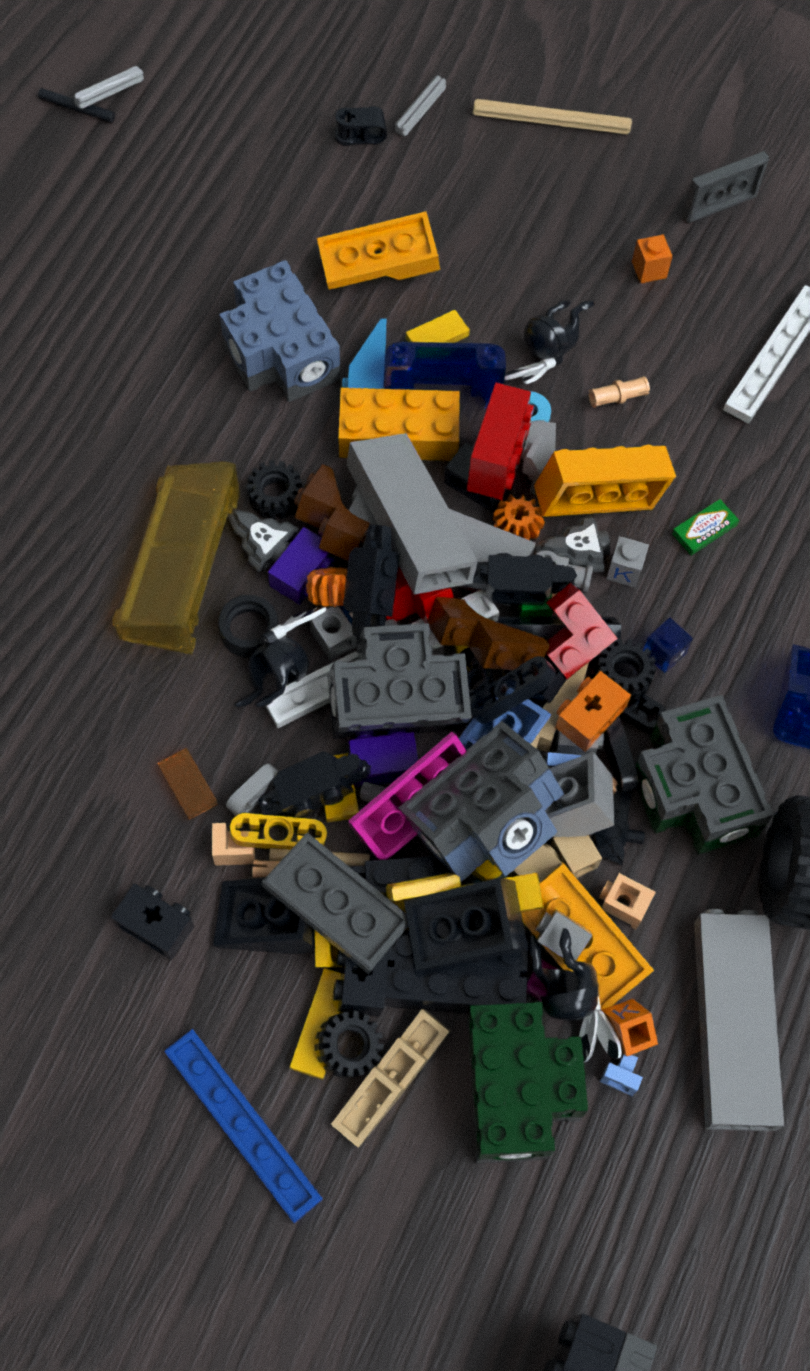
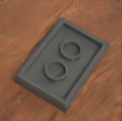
(725, 187)

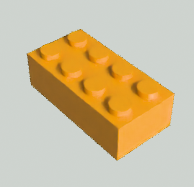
(425, 416)
(604, 480)

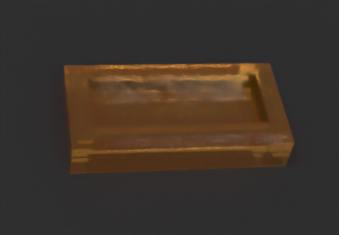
(187, 783)

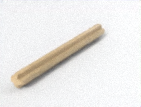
(552, 116)

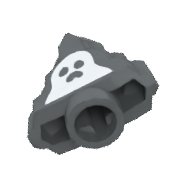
(262, 538)
(580, 544)

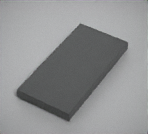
(337, 902)

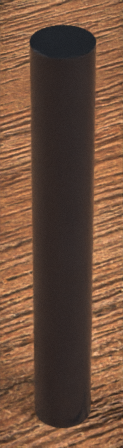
(68, 102)

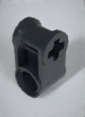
(363, 124)

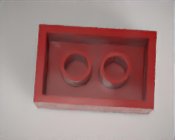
(500, 441)

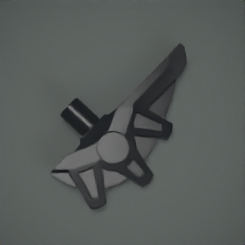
(613, 839)

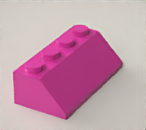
(381, 822)

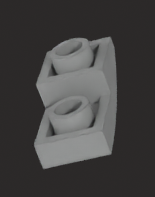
(536, 458)

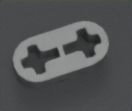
(255, 787)

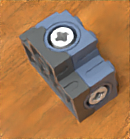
(279, 335)
(487, 805)

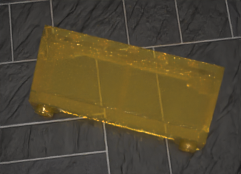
(177, 555)

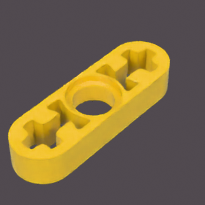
(255, 820)

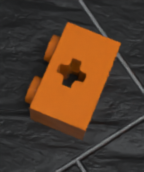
(587, 726)

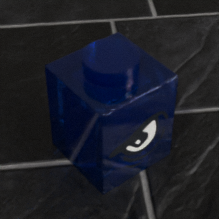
(668, 644)

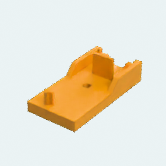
(405, 247)
(608, 950)

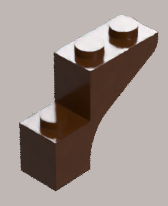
(322, 507)
(491, 642)

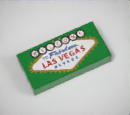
(705, 527)

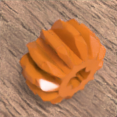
(519, 517)
(327, 586)

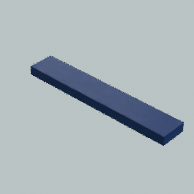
(243, 1126)

